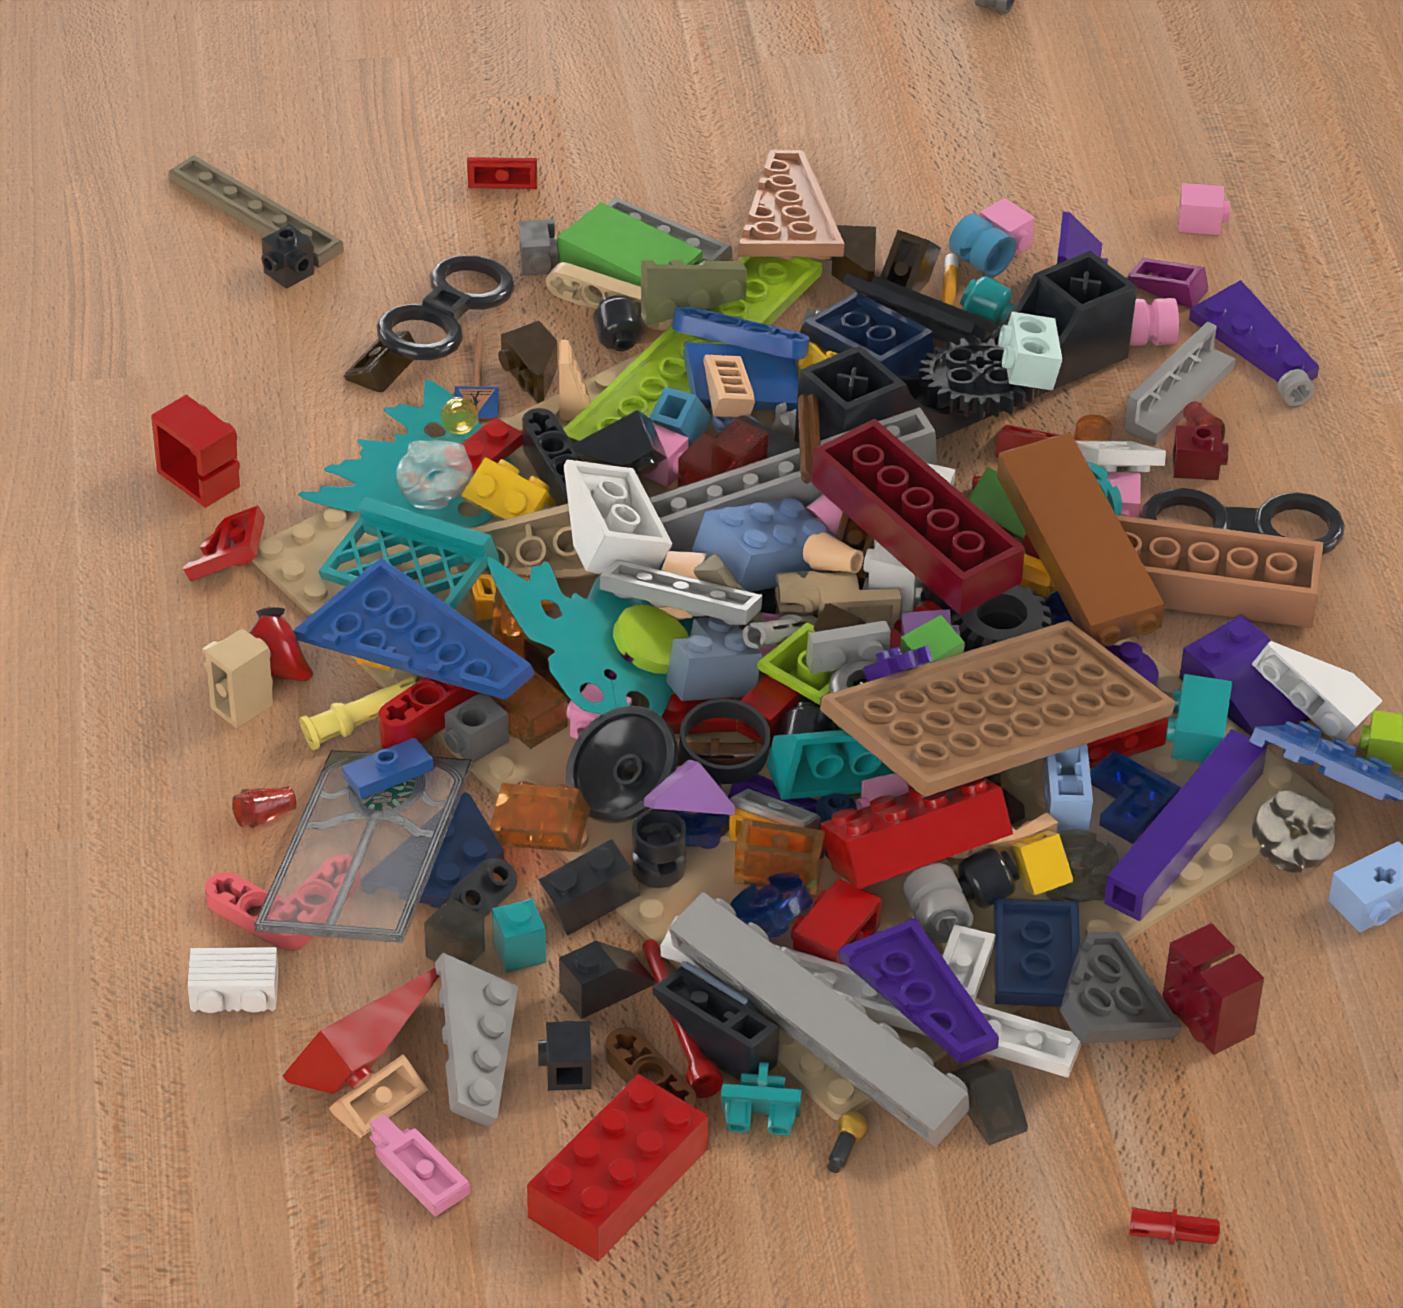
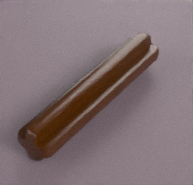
(808, 433)

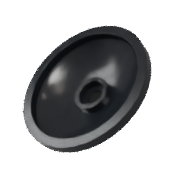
(612, 752)

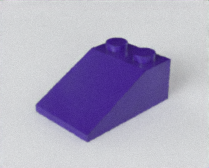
(1229, 656)

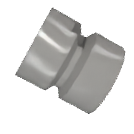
(937, 901)

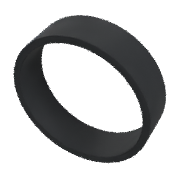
(726, 709)

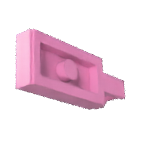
(418, 1166)

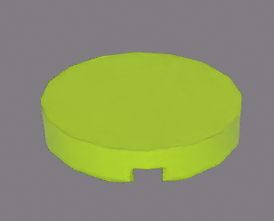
(647, 636)

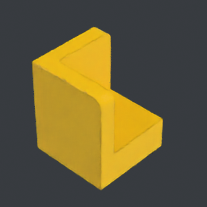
(1042, 862)

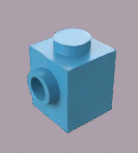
(681, 414)

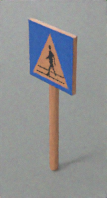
(484, 398)

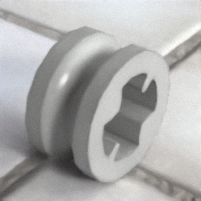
(1291, 381)

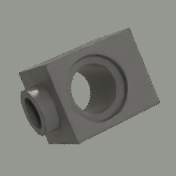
(476, 727)

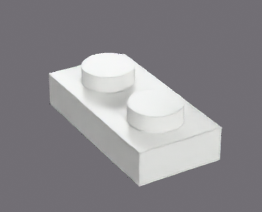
(968, 956)

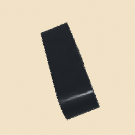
(548, 450)

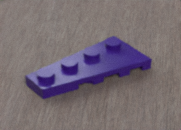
(1253, 332)
(921, 985)

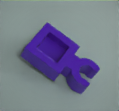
(894, 661)

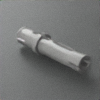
(774, 631)

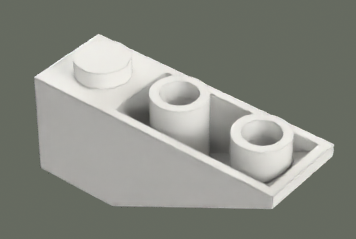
(1325, 693)

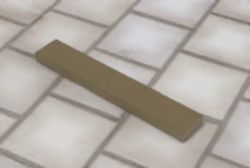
(249, 205)

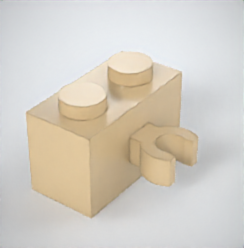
(239, 677)

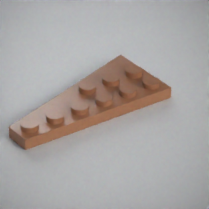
(790, 213)

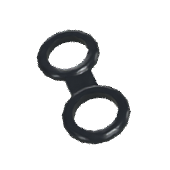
(445, 307)
(1251, 519)

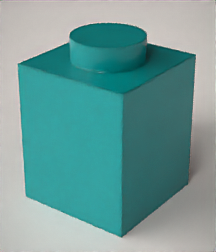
(519, 935)

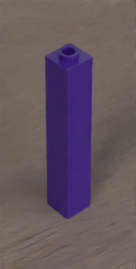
(1184, 825)

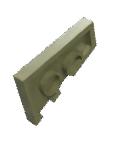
(688, 286)

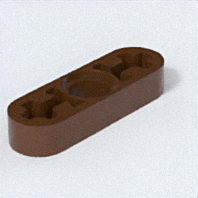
(645, 1059)

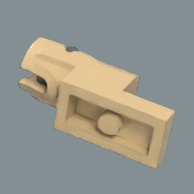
(809, 591)

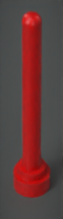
(701, 1072)

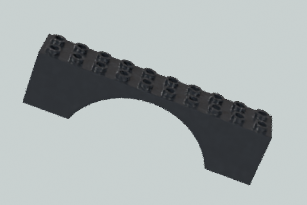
(1093, 326)

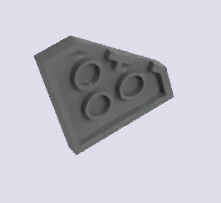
(1113, 996)

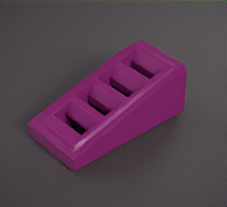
(1171, 280)

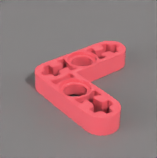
(246, 896)

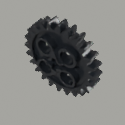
(971, 379)

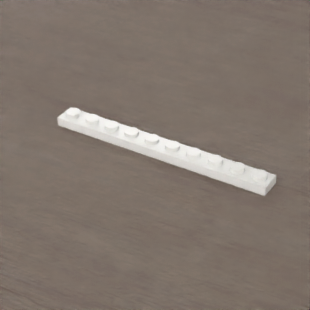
(1019, 1038)

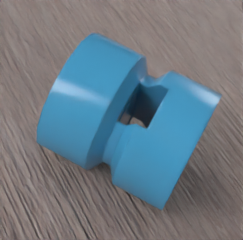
(982, 245)

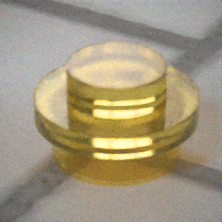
(459, 415)

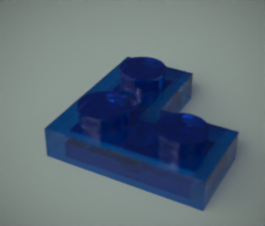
(1137, 793)

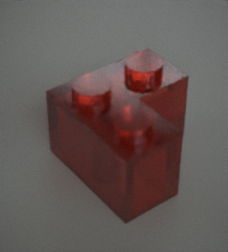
(733, 448)

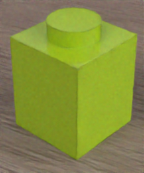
(1384, 738)

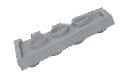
(477, 1036)

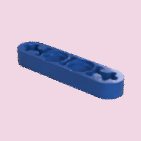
(740, 332)

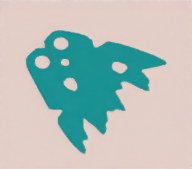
(376, 469)
(581, 638)

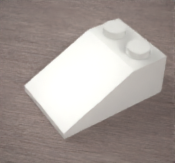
(612, 517)

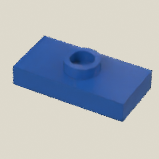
(388, 768)

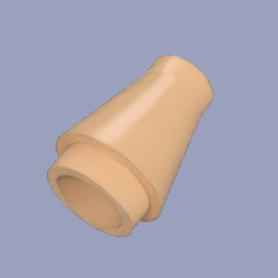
(830, 554)

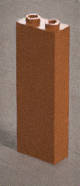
(1080, 540)

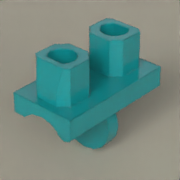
(762, 1096)

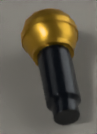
(851, 1128)

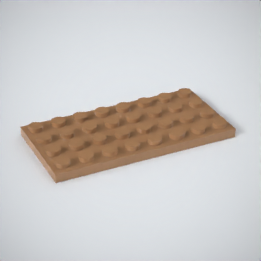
(996, 707)

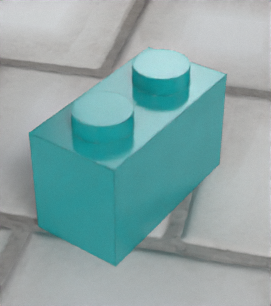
(1201, 717)

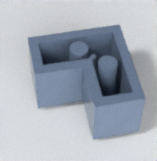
(712, 662)

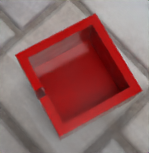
(196, 450)

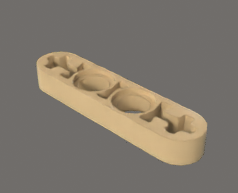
(573, 283)

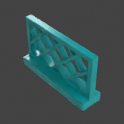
(424, 537)

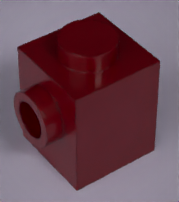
(1198, 452)

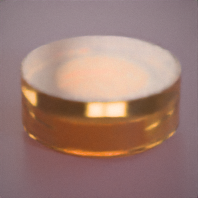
(1093, 428)

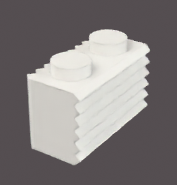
(233, 979)

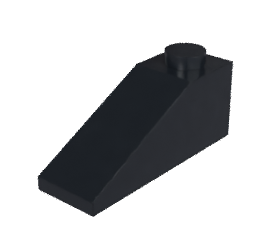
(719, 1024)

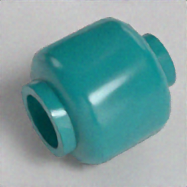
(988, 299)

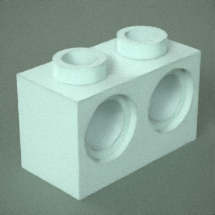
(1031, 350)

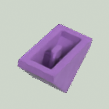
(690, 790)

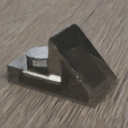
(993, 1101)

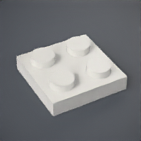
(1122, 454)

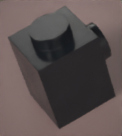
(566, 1055)

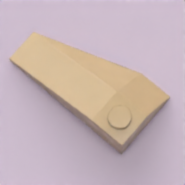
(536, 539)

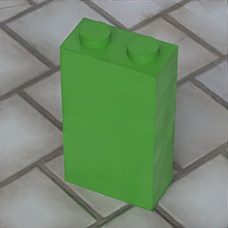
(616, 244)

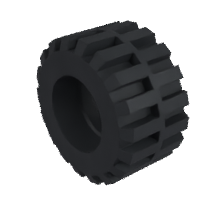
(1002, 618)

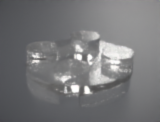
(428, 457)

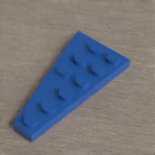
(1336, 759)

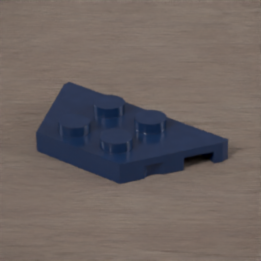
(464, 848)

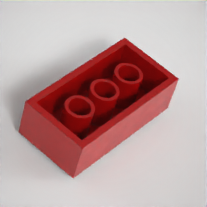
(914, 830)
(617, 1167)

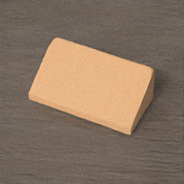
(382, 1094)

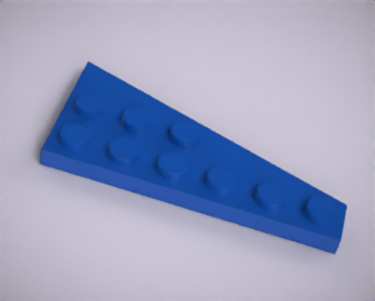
(408, 628)

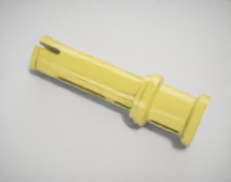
(343, 718)

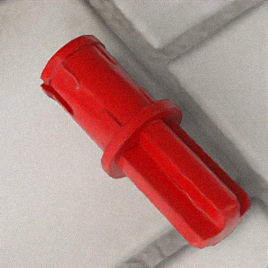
(1173, 1226)

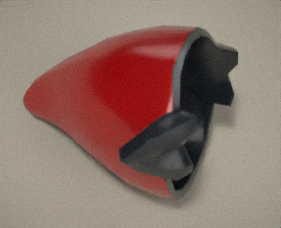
(286, 655)

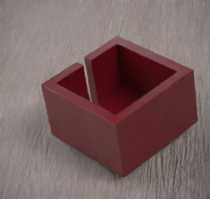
(1214, 1001)

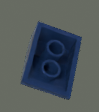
(879, 330)

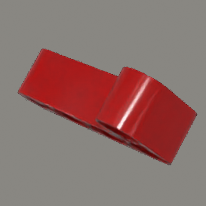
(419, 711)

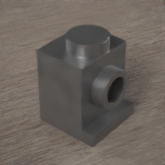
(537, 246)

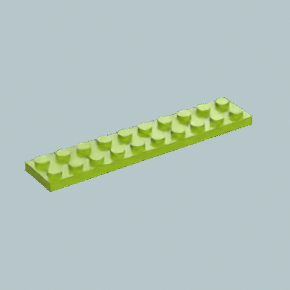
(770, 291)

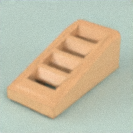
(572, 388)
(741, 397)

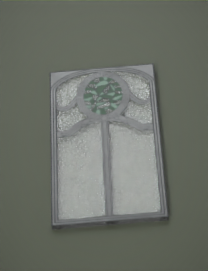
(364, 861)

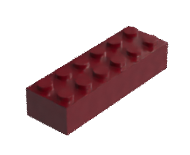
(918, 516)

